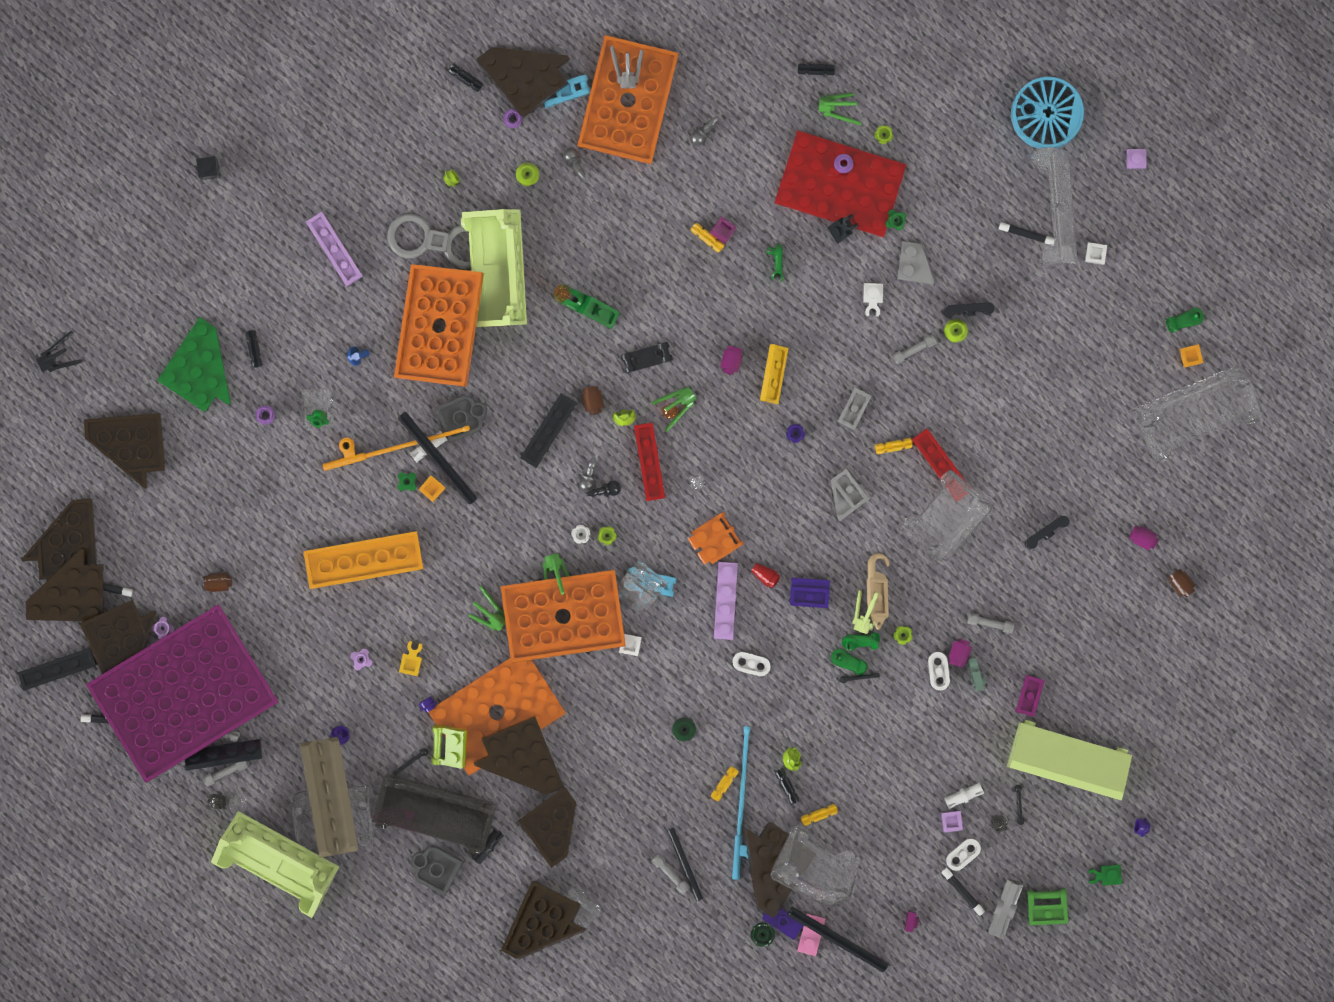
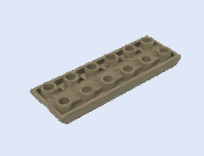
(328, 797)

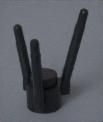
(47, 359)

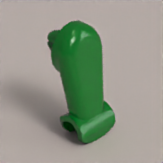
(778, 252)
(1187, 319)
(854, 641)
(845, 660)

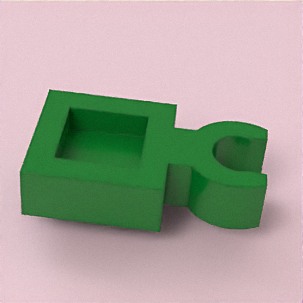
(1109, 875)

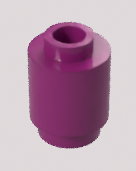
(731, 360)
(1143, 537)
(959, 653)

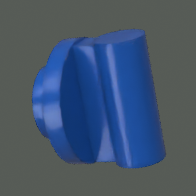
(355, 355)

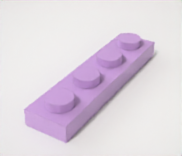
(334, 249)
(725, 600)

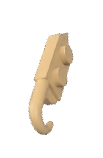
(877, 583)

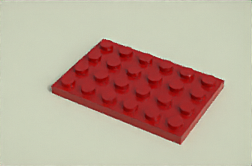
(818, 189)

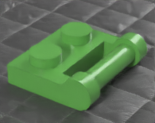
(1047, 913)

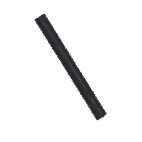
(685, 865)

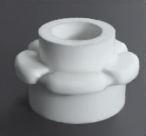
(580, 529)

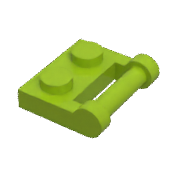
(454, 748)

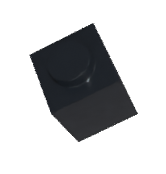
(208, 168)

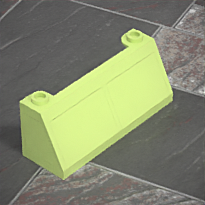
(498, 253)
(1070, 760)
(276, 861)

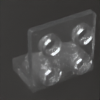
(640, 587)

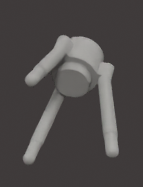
(627, 79)

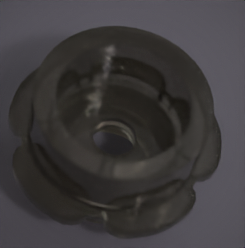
(217, 801)
(999, 823)

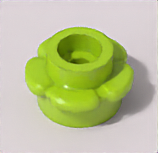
(883, 139)
(451, 178)
(607, 540)
(903, 640)

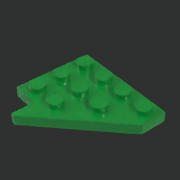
(198, 368)

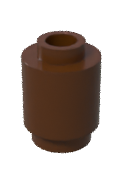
(593, 400)
(217, 582)
(1182, 583)

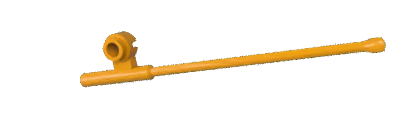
(352, 457)

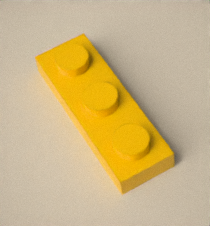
(774, 374)

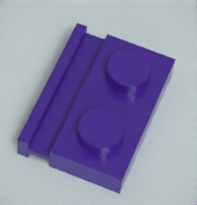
(809, 592)

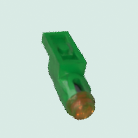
(586, 305)

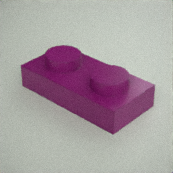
(1029, 695)

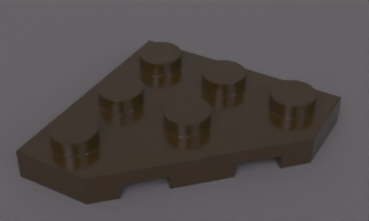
(551, 826)

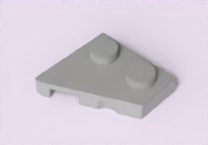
(913, 264)
(846, 494)

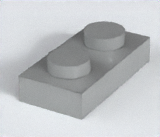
(854, 408)

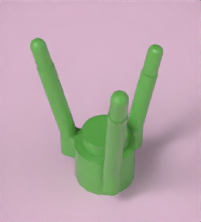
(828, 104)
(685, 396)
(555, 564)
(496, 620)

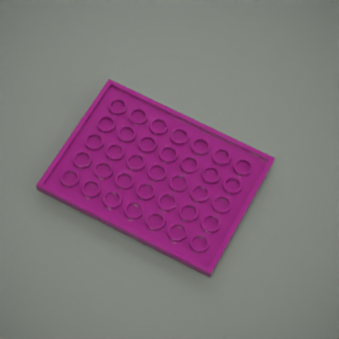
(182, 693)

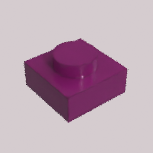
(723, 230)
(911, 921)

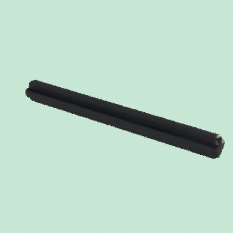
(437, 458)
(837, 939)

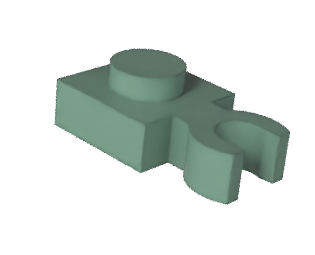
(977, 678)

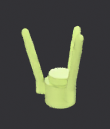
(863, 624)

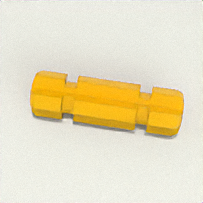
(707, 237)
(893, 446)
(724, 783)
(819, 814)

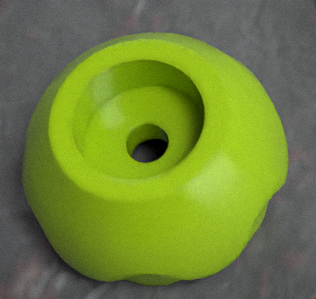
(533, 175)
(954, 336)
(624, 417)
(792, 759)

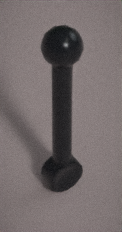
(843, 679)
(423, 752)
(1020, 820)

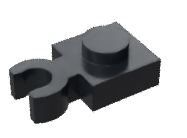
(842, 228)

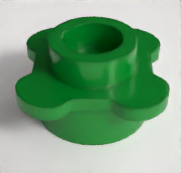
(900, 220)
(318, 418)
(410, 477)

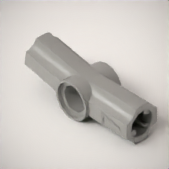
(1005, 908)

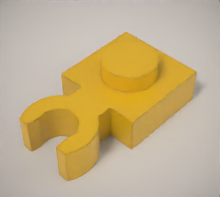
(410, 662)

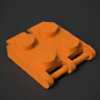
(714, 539)

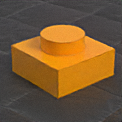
(1191, 356)
(432, 488)

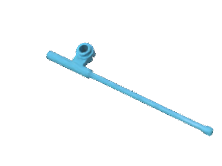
(739, 849)

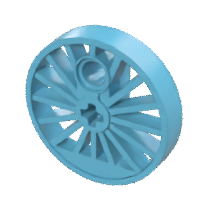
(1040, 106)

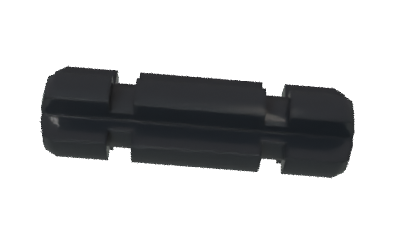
(816, 69)
(464, 77)
(253, 347)
(787, 785)

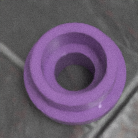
(512, 112)
(839, 168)
(260, 419)

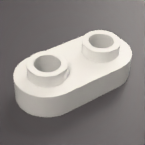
(751, 664)
(938, 671)
(962, 853)

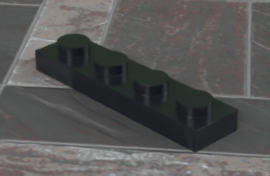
(548, 430)
(57, 669)
(225, 754)

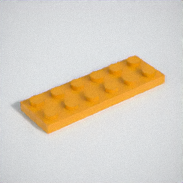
(363, 560)

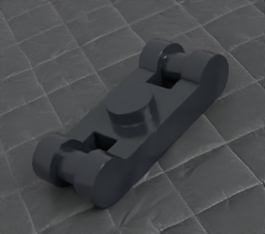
(969, 309)
(647, 357)
(1046, 532)

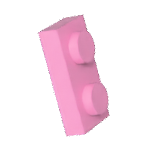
(809, 939)

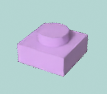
(1136, 158)
(951, 821)

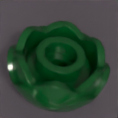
(682, 735)
(764, 940)

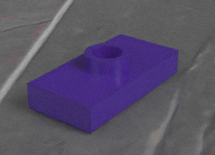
(784, 923)

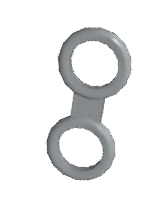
(433, 240)

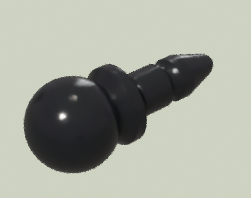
(612, 488)

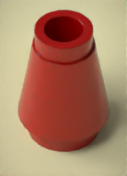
(766, 575)

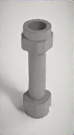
(900, 357)
(974, 619)
(211, 779)
(659, 861)

